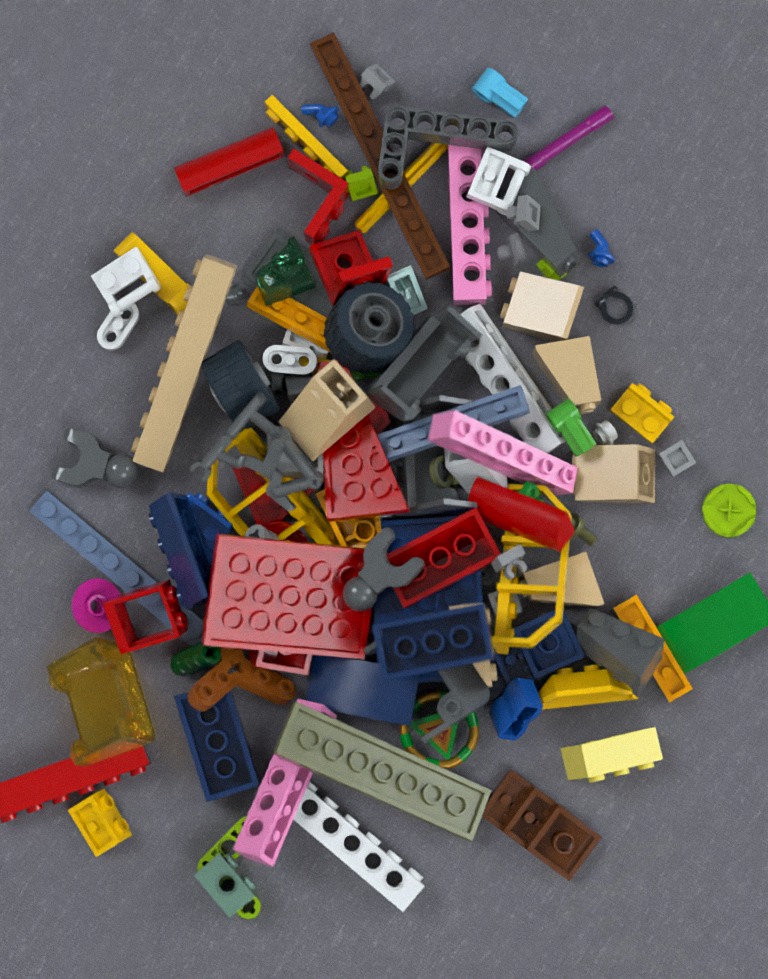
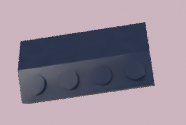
(183, 548)

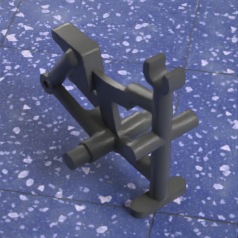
(281, 442)

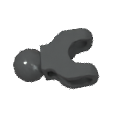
(95, 464)
(378, 573)

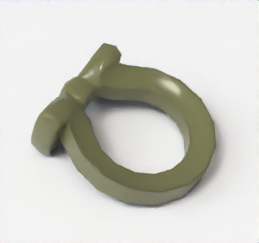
(450, 481)

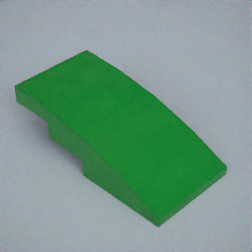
(716, 623)

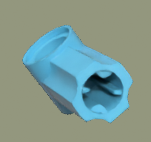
(493, 89)

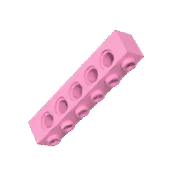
(466, 291)
(501, 452)
(275, 805)

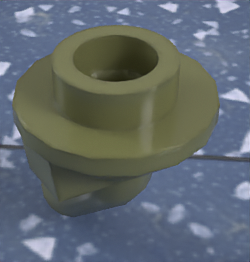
(578, 525)

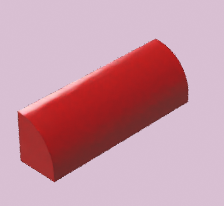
(229, 161)
(521, 514)

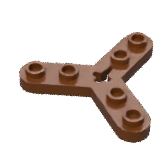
(248, 677)

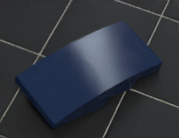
(549, 654)
(359, 690)

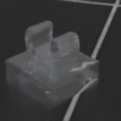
(513, 249)

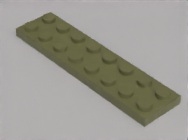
(382, 771)

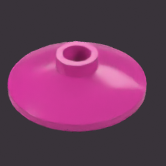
(93, 590)

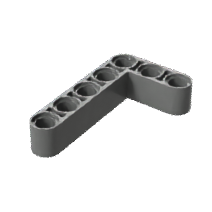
(437, 134)

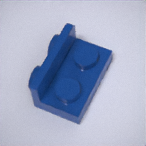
(207, 520)

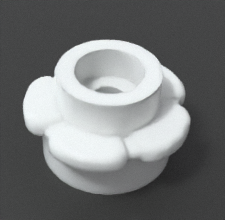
(605, 433)

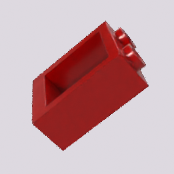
(122, 625)

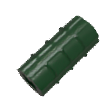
(194, 659)

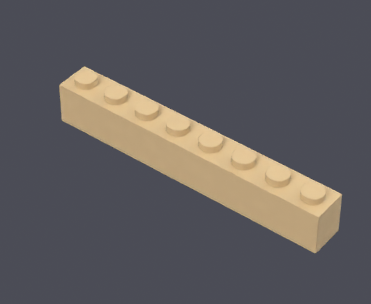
(184, 362)

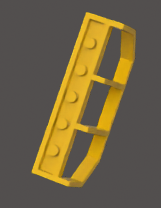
(306, 512)
(507, 608)

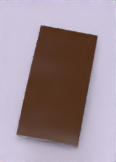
(540, 825)

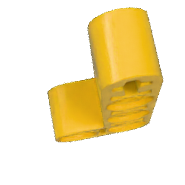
(172, 285)

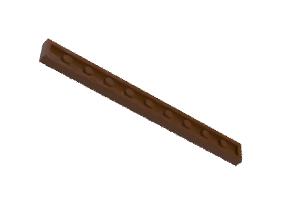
(369, 137)

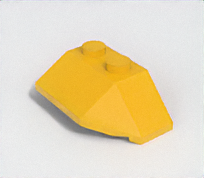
(582, 688)

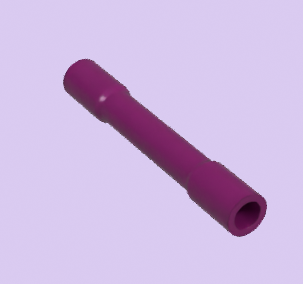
(589, 125)

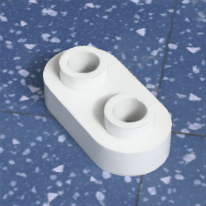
(119, 326)
(290, 359)

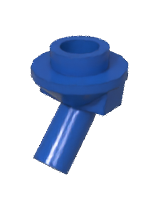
(326, 115)
(601, 255)

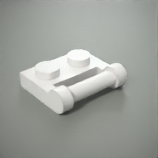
(490, 176)
(120, 275)

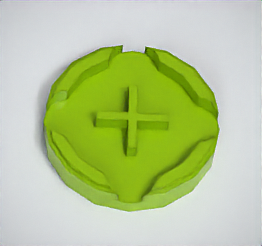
(729, 510)

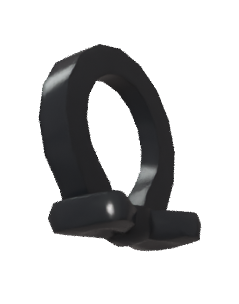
(602, 304)

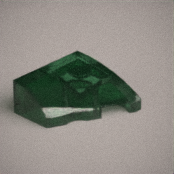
(284, 274)

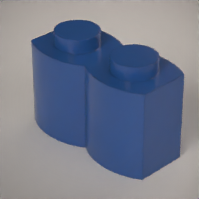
(515, 709)

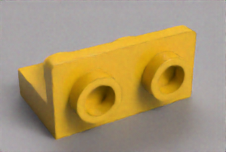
(642, 412)
(100, 822)

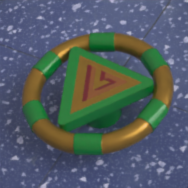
(443, 742)

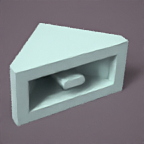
(406, 284)

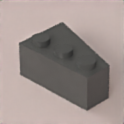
(621, 648)

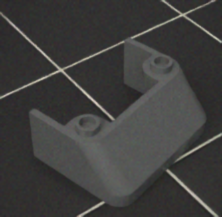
(433, 346)
(414, 470)
(466, 695)

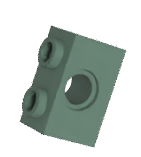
(230, 900)

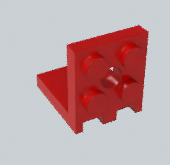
(333, 204)
(362, 269)

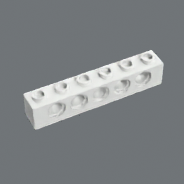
(509, 367)
(399, 895)

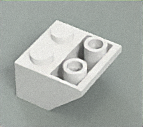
(467, 471)

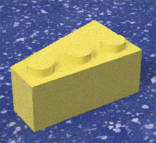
(612, 755)

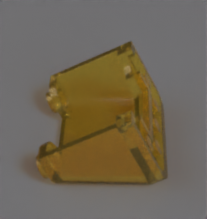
(103, 700)

